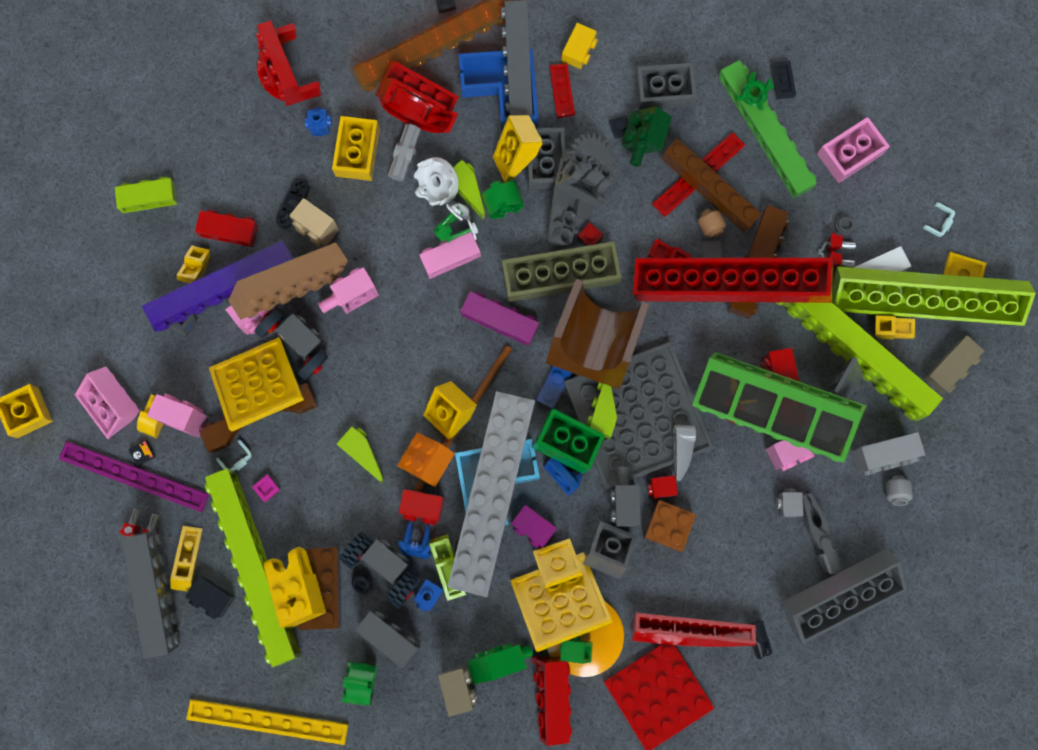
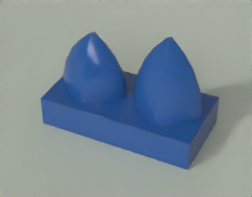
(566, 480)

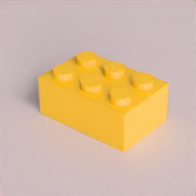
(356, 148)

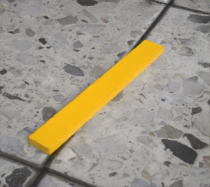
(267, 721)

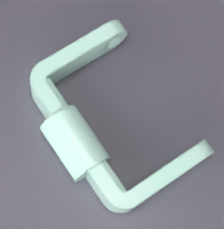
(947, 224)
(241, 463)

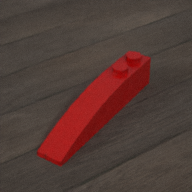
(691, 631)

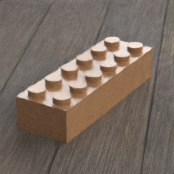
(287, 281)

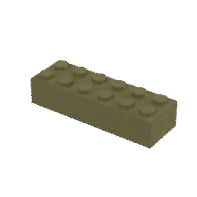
(557, 271)

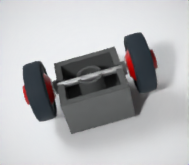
(297, 336)

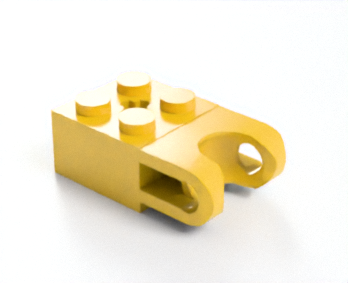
(294, 589)

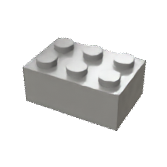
(888, 454)

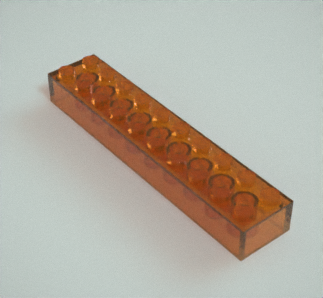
(430, 42)

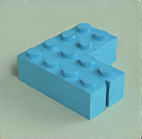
(468, 462)

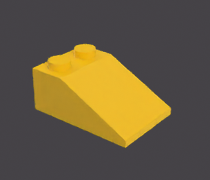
(516, 146)

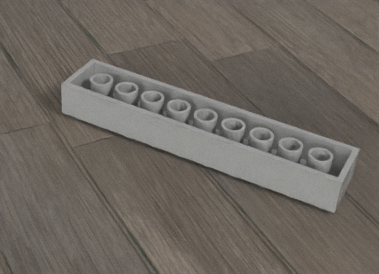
(491, 494)

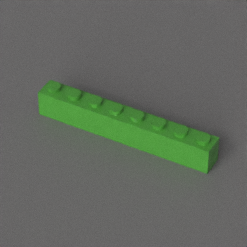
(769, 133)

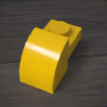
(194, 264)
(891, 327)
(146, 424)

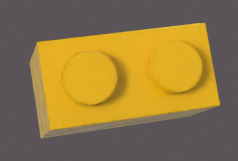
(579, 45)

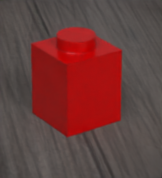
(662, 487)

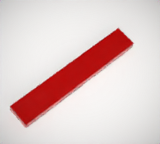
(715, 160)

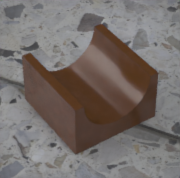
(594, 339)

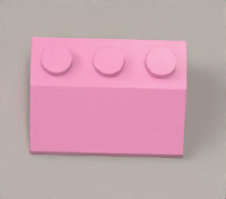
(106, 401)

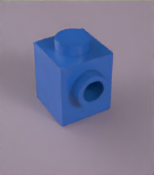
(428, 596)

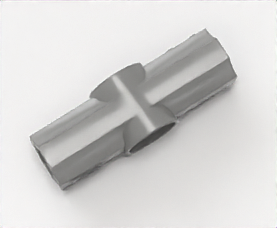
(404, 152)

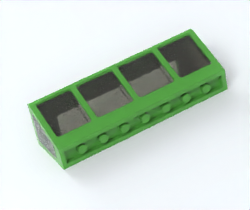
(779, 406)

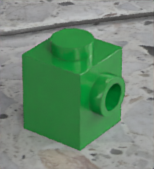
(576, 650)

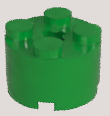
(502, 199)
(359, 683)

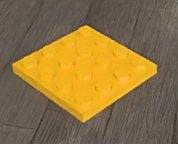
(255, 384)
(562, 609)

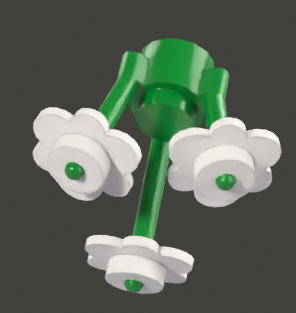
(443, 230)

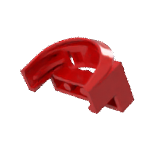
(285, 86)
(412, 109)

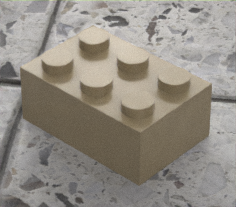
(457, 690)

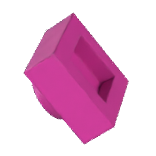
(266, 488)

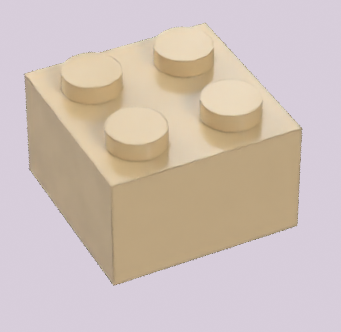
(314, 223)

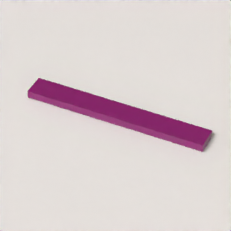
(134, 476)

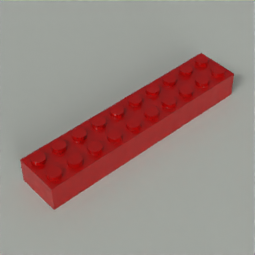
(734, 280)

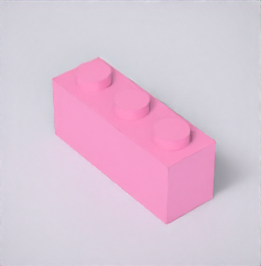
(449, 255)

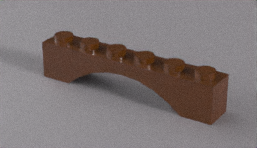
(218, 436)

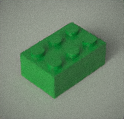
(568, 441)

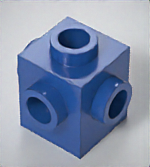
(318, 122)

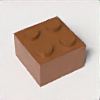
(669, 526)

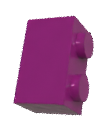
(533, 527)

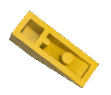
(186, 558)

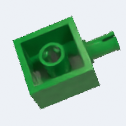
(498, 662)

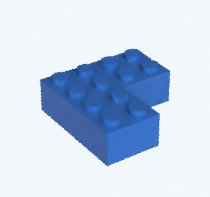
(484, 76)

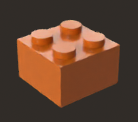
(426, 459)

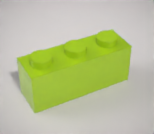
(145, 195)

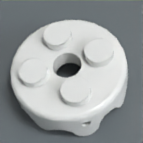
(429, 186)

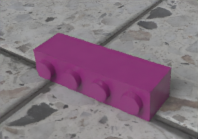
(500, 319)

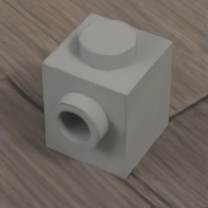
(790, 503)

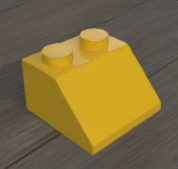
(449, 409)

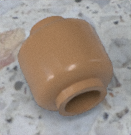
(711, 223)

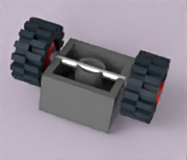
(385, 562)

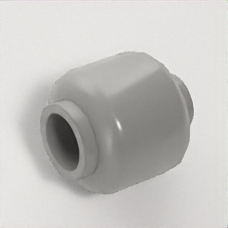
(899, 491)

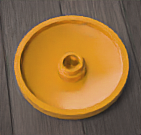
(605, 650)

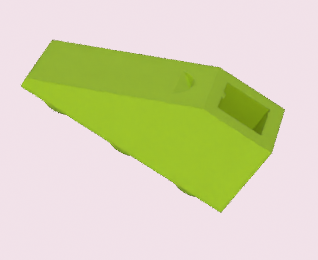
(605, 412)

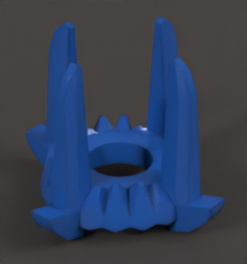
(414, 549)

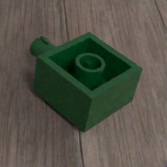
(645, 133)

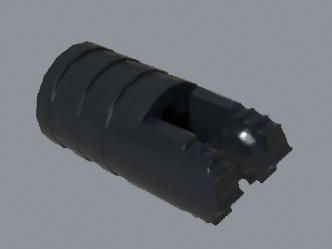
(762, 645)

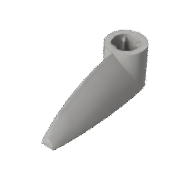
(683, 446)

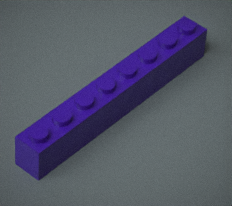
(212, 288)

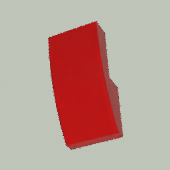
(662, 250)

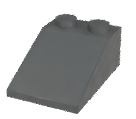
(846, 379)

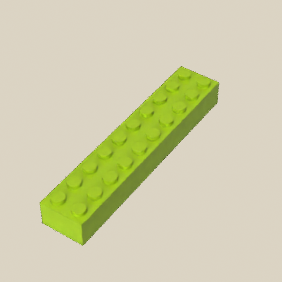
(932, 296)
(876, 362)
(249, 560)

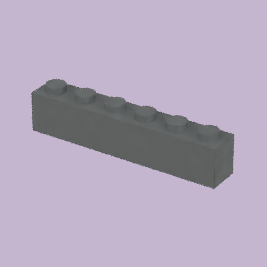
(518, 58)

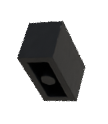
(209, 597)

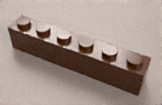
(710, 185)
(763, 246)

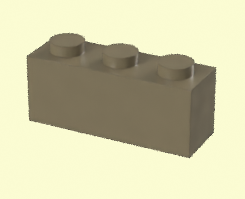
(955, 365)

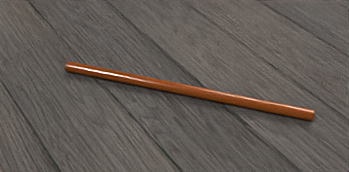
(477, 396)

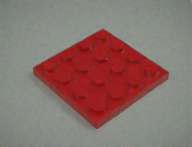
(658, 695)

